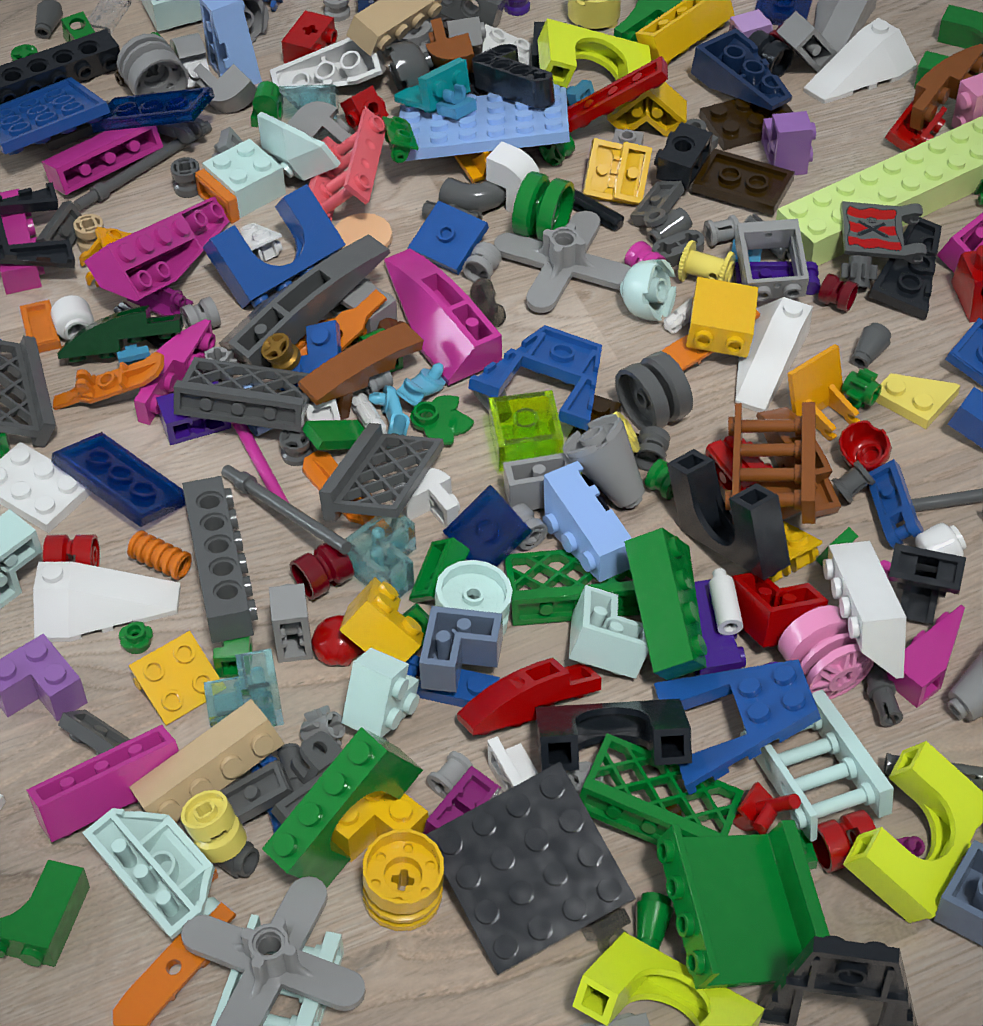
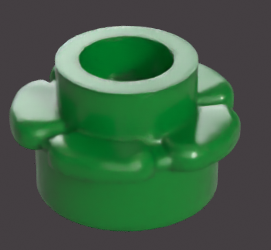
(139, 643)

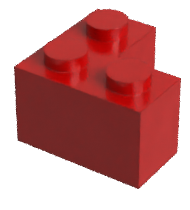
(771, 609)

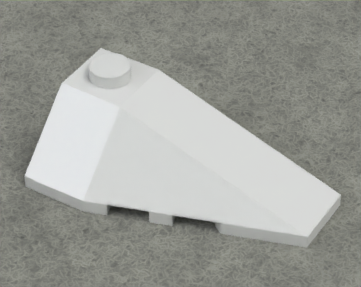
(333, 65)
(774, 347)
(90, 598)

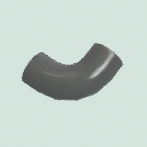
(472, 196)

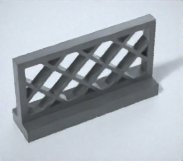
(30, 388)
(233, 403)
(360, 467)

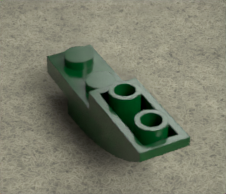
(107, 334)

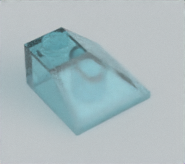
(305, 94)

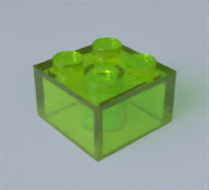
(524, 426)

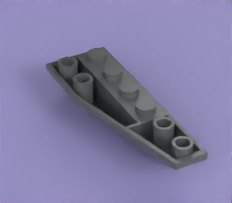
(304, 300)

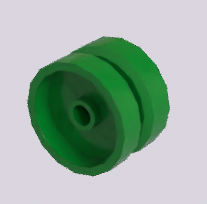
(542, 205)

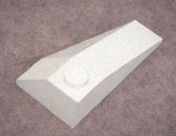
(868, 58)

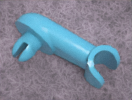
(424, 384)
(392, 408)

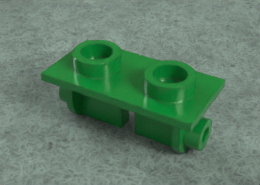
(399, 137)

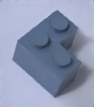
(458, 639)

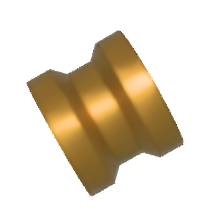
(281, 352)

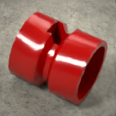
(62, 549)
(837, 839)

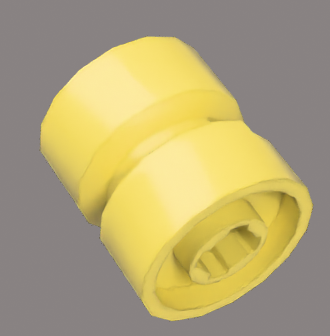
(214, 826)

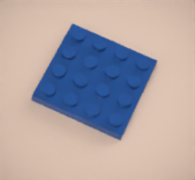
(47, 113)

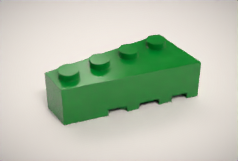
(667, 602)

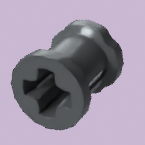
(853, 481)

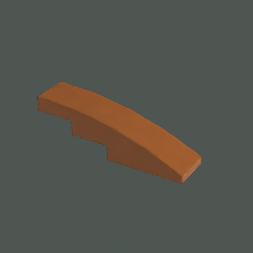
(355, 365)

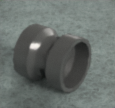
(183, 173)
(653, 446)

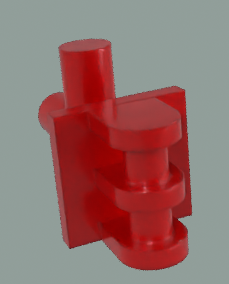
(760, 809)

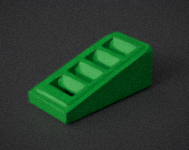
(439, 557)

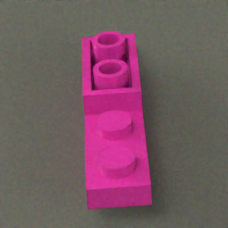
(178, 356)

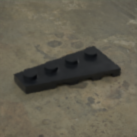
(909, 284)

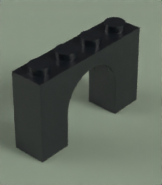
(758, 531)
(649, 723)

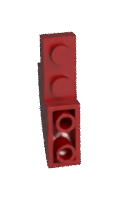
(515, 696)

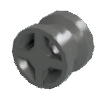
(294, 447)

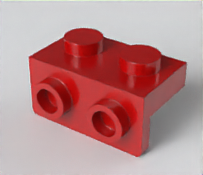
(906, 137)

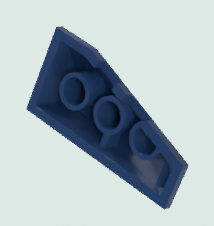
(735, 68)

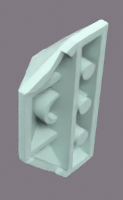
(294, 149)
(154, 864)

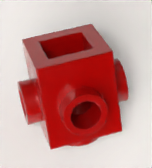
(354, 105)

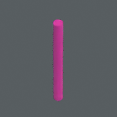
(258, 460)

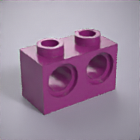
(467, 794)

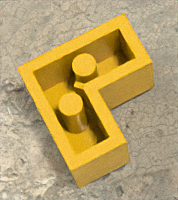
(659, 107)
(375, 622)
(375, 816)

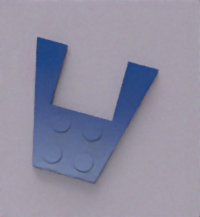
(554, 355)
(771, 702)

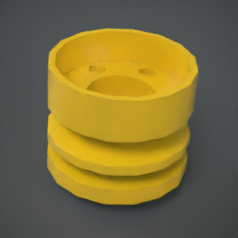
(399, 860)

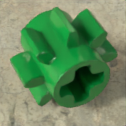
(862, 388)

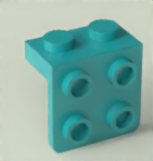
(432, 85)

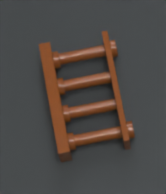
(805, 450)

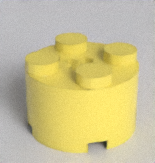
(594, 13)

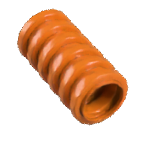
(159, 555)

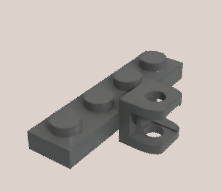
(317, 761)

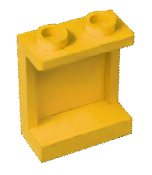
(722, 317)

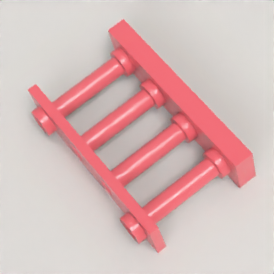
(360, 161)

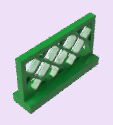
(556, 604)
(651, 819)

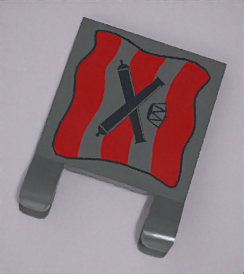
(878, 230)

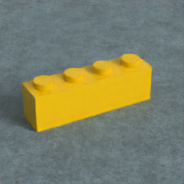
(684, 26)

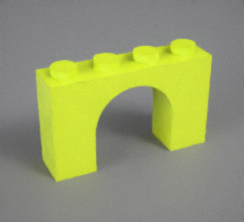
(564, 43)
(954, 814)
(640, 972)

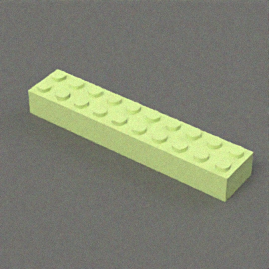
(924, 175)

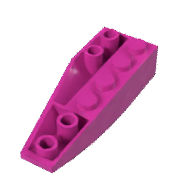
(157, 253)
(443, 316)

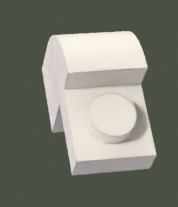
(508, 168)
(433, 495)

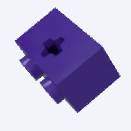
(185, 428)

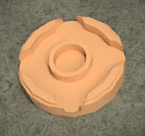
(359, 225)

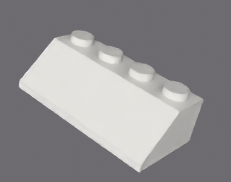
(868, 603)

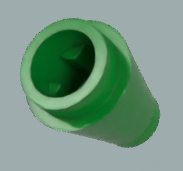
(653, 918)

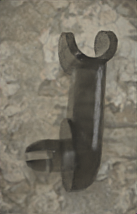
(484, 295)

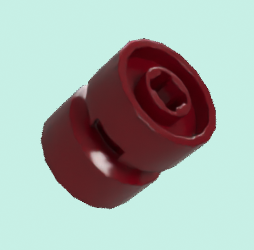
(321, 570)

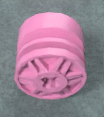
(825, 651)

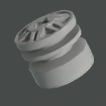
(151, 66)

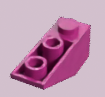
(928, 659)

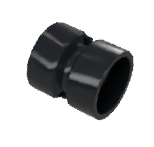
(775, 51)

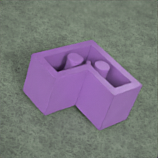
(789, 140)
(42, 674)

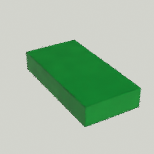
(333, 433)

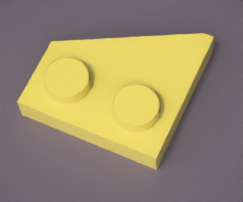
(916, 397)

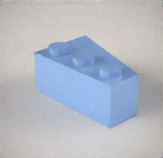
(228, 38)
(583, 524)

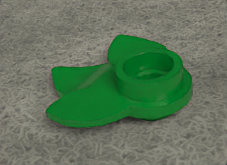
(441, 418)

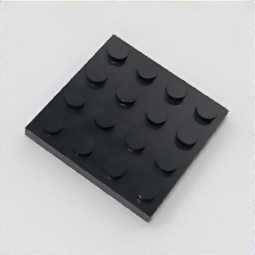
(530, 868)

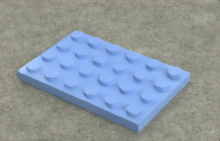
(484, 129)

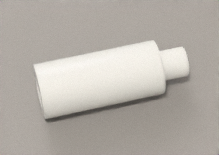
(725, 603)

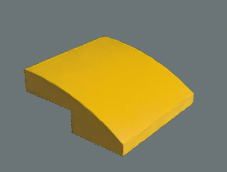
(617, 171)

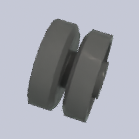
(654, 391)

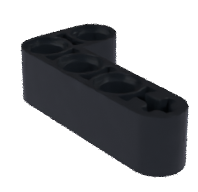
(503, 75)

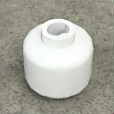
(71, 315)
(942, 539)

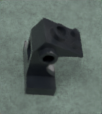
(924, 578)

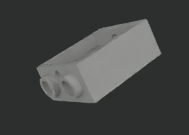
(781, 234)

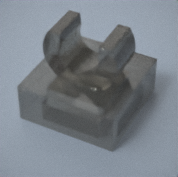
(607, 927)

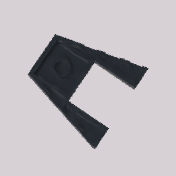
(47, 253)
(845, 970)

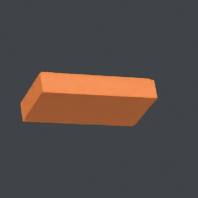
(208, 187)
(39, 325)

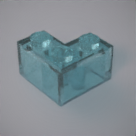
(382, 551)
(255, 682)

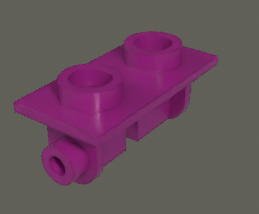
(164, 301)

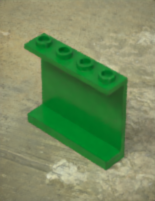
(741, 903)

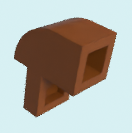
(447, 49)

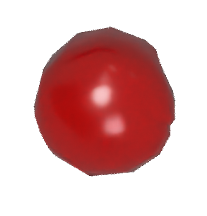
(866, 444)
(332, 645)

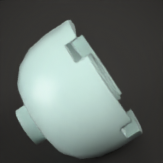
(649, 289)

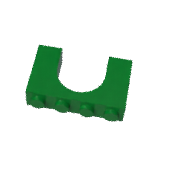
(957, 28)
(364, 766)
(44, 922)

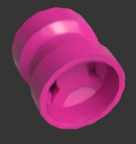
(640, 252)

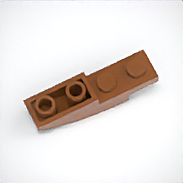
(943, 83)
(826, 498)

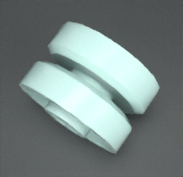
(475, 587)

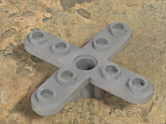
(561, 257)
(286, 969)

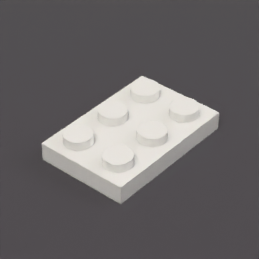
(38, 488)

